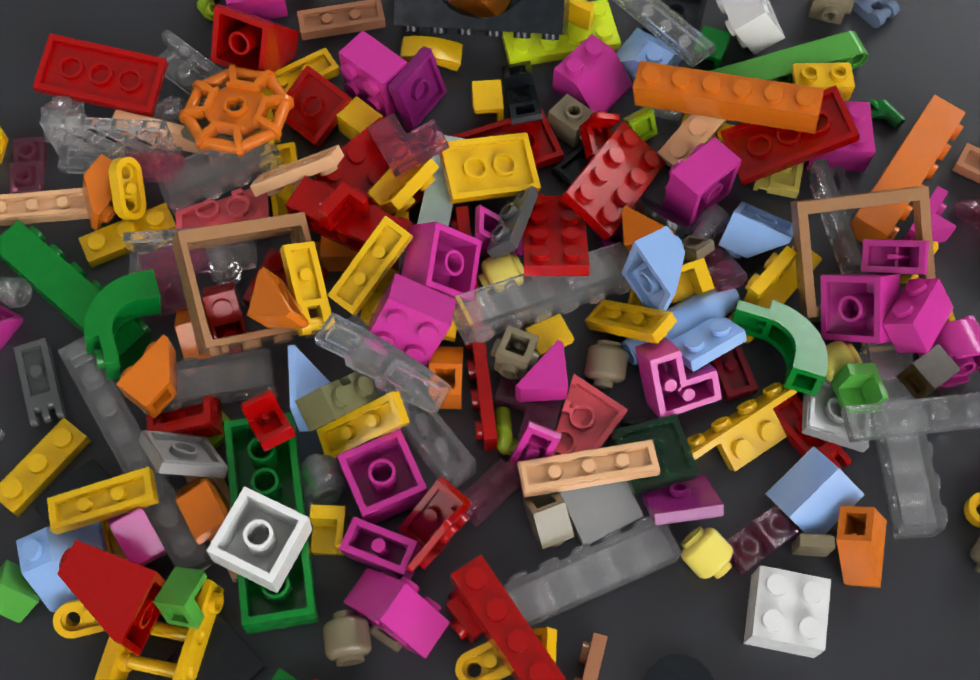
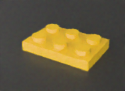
(489, 167)

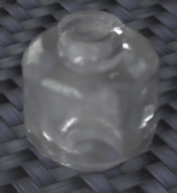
(322, 479)

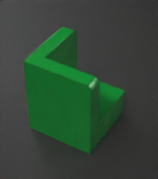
(721, 41)

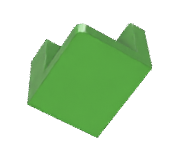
(859, 385)
(16, 594)
(177, 597)

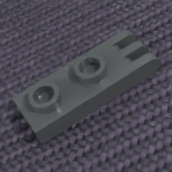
(512, 223)
(39, 381)

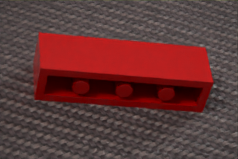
(352, 230)
(503, 623)

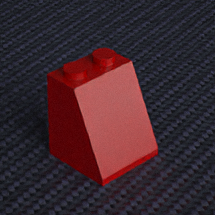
(251, 41)
(114, 593)

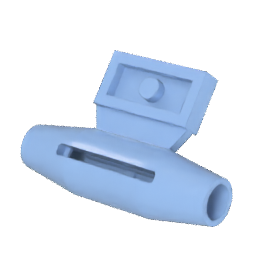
(700, 328)

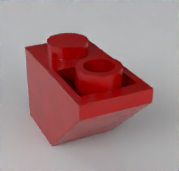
(224, 312)

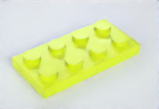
(543, 51)

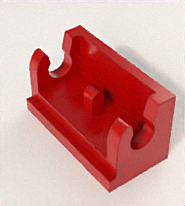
(197, 419)

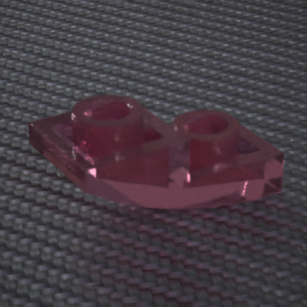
(29, 165)
(760, 539)

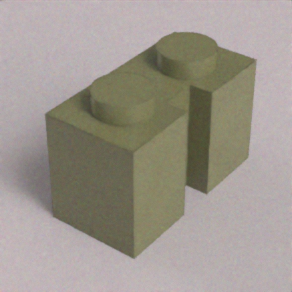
(336, 399)

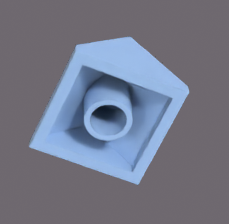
(814, 493)

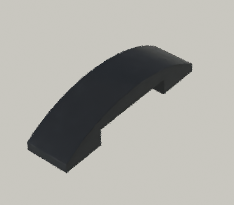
(521, 93)

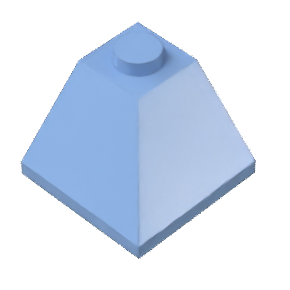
(647, 48)
(754, 232)
(655, 268)
(302, 380)
(40, 559)

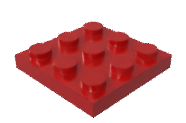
(362, 167)

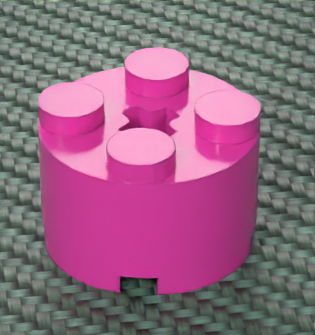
(962, 344)

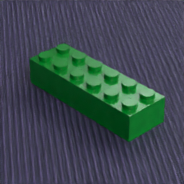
(278, 478)

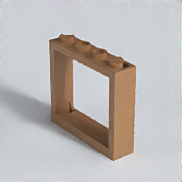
(224, 234)
(802, 242)

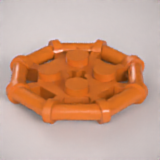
(240, 122)

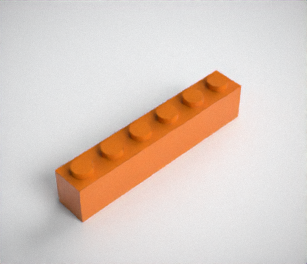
(728, 96)
(909, 168)

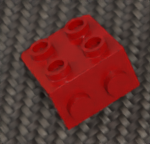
(435, 521)

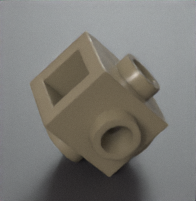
(515, 353)

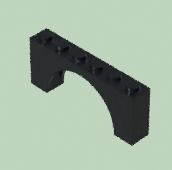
(524, 18)

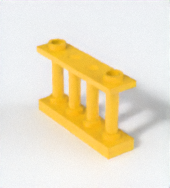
(118, 662)

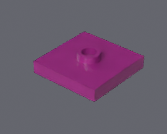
(417, 88)
(683, 502)

